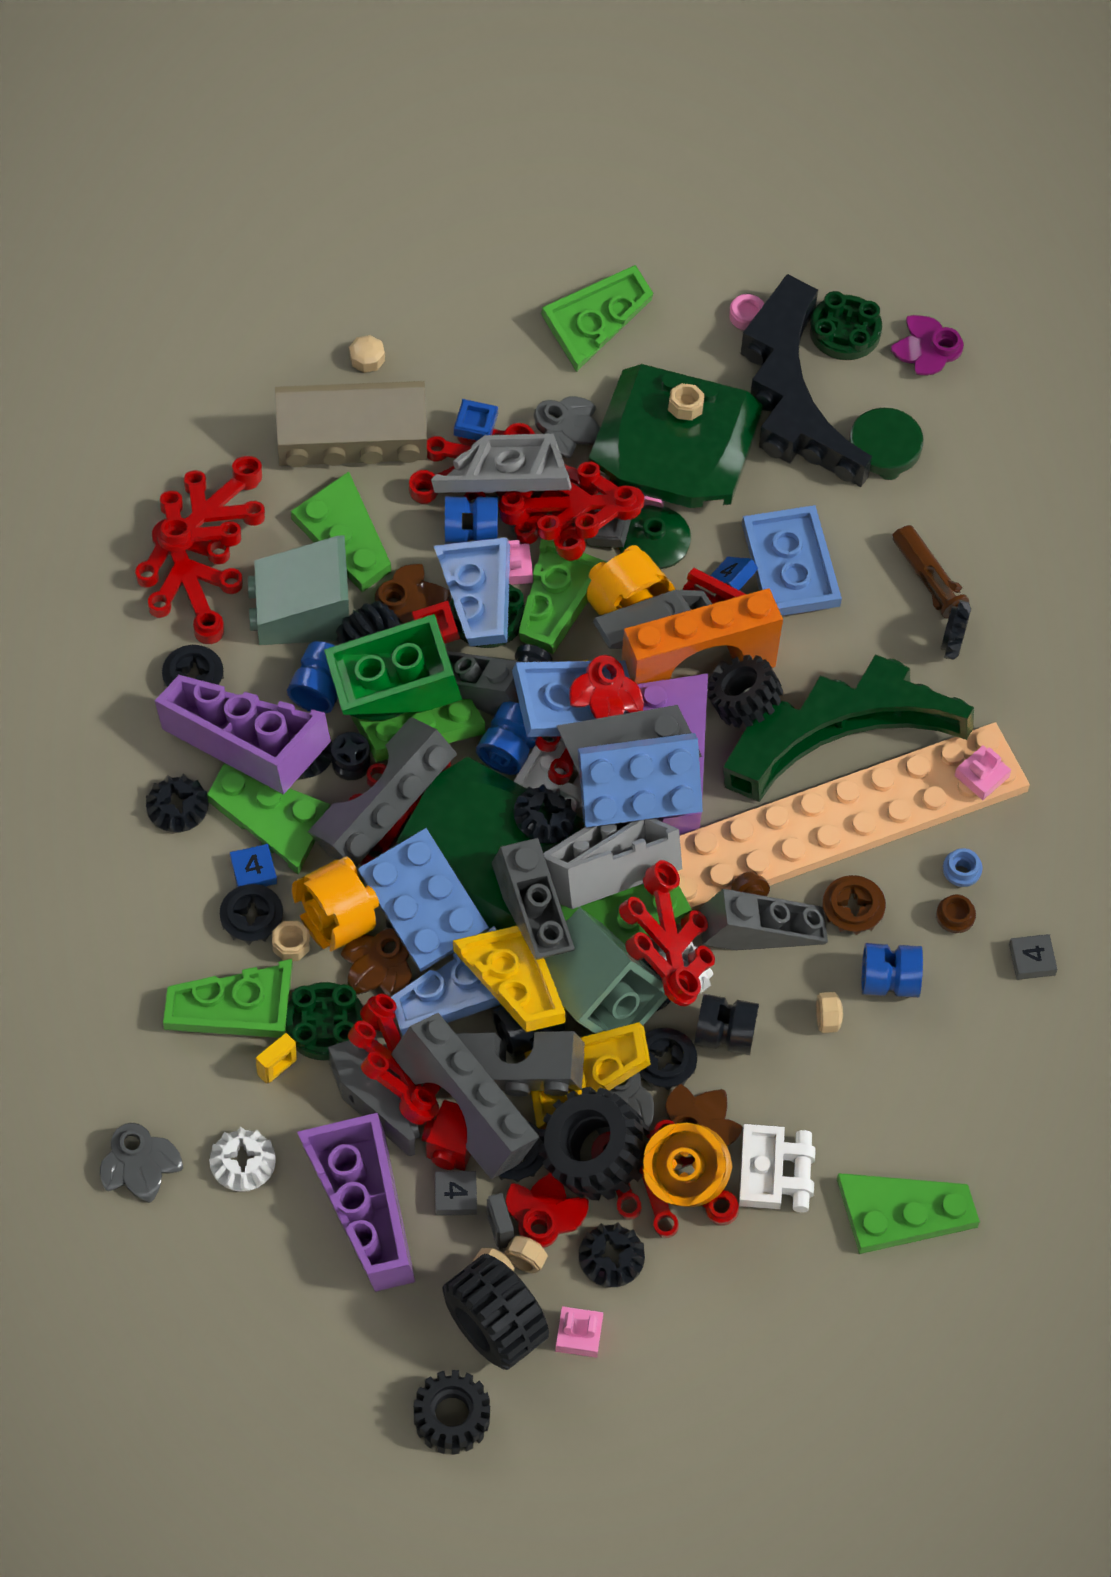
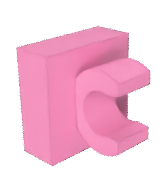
(520, 563)
(983, 772)
(579, 1332)

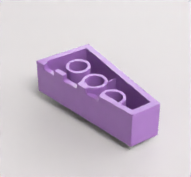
(691, 698)
(246, 733)
(361, 1186)

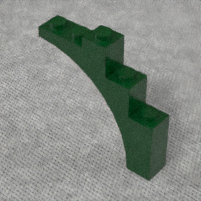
(836, 710)

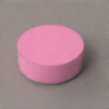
(744, 309)

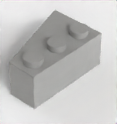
(610, 859)

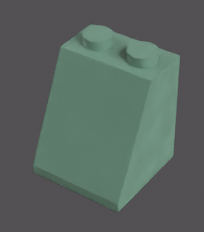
(300, 593)
(601, 980)

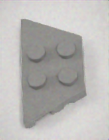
(507, 464)

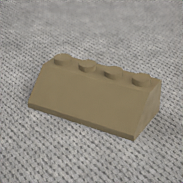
(351, 423)

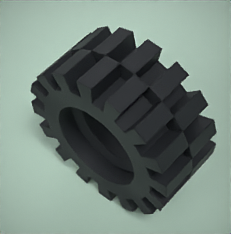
(752, 704)
(451, 1436)

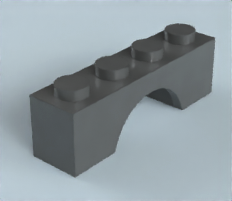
(356, 826)
(495, 1129)

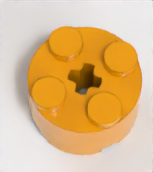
(625, 581)
(336, 904)
(663, 1163)

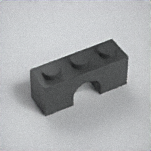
(551, 1067)

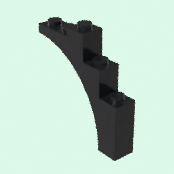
(779, 385)

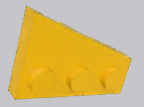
(513, 976)
(608, 1061)

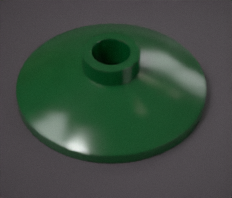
(668, 544)

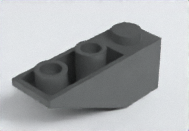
(612, 624)
(484, 680)
(532, 898)
(761, 922)
(370, 1096)

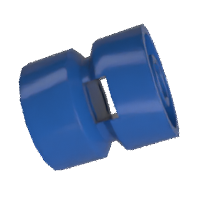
(484, 519)
(313, 683)
(505, 742)
(892, 970)

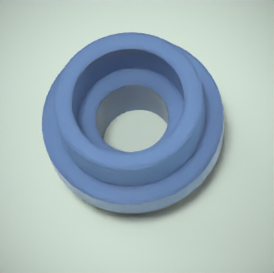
(967, 859)

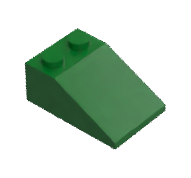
(394, 670)

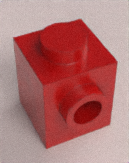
(447, 1138)

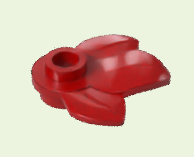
(606, 695)
(545, 1206)

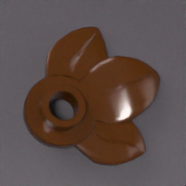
(411, 591)
(374, 967)
(705, 1109)

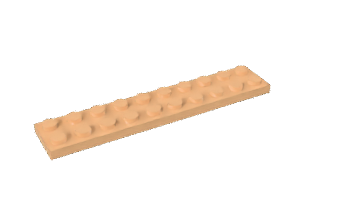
(842, 817)

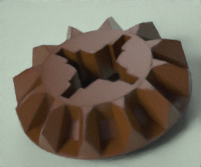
(866, 895)

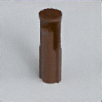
(928, 570)

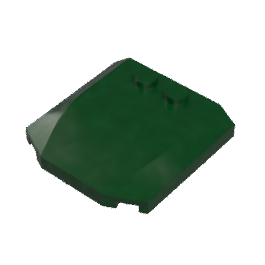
(670, 456)
(470, 819)

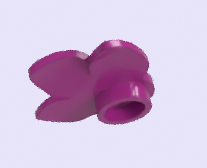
(926, 344)

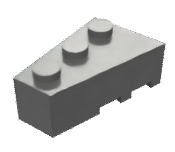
(623, 728)

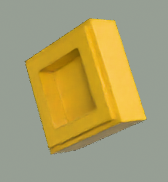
(276, 1058)

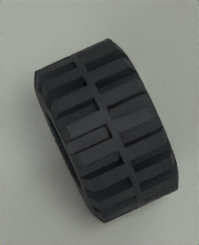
(570, 1127)
(495, 1311)

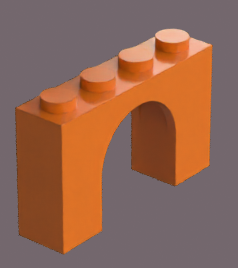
(744, 624)

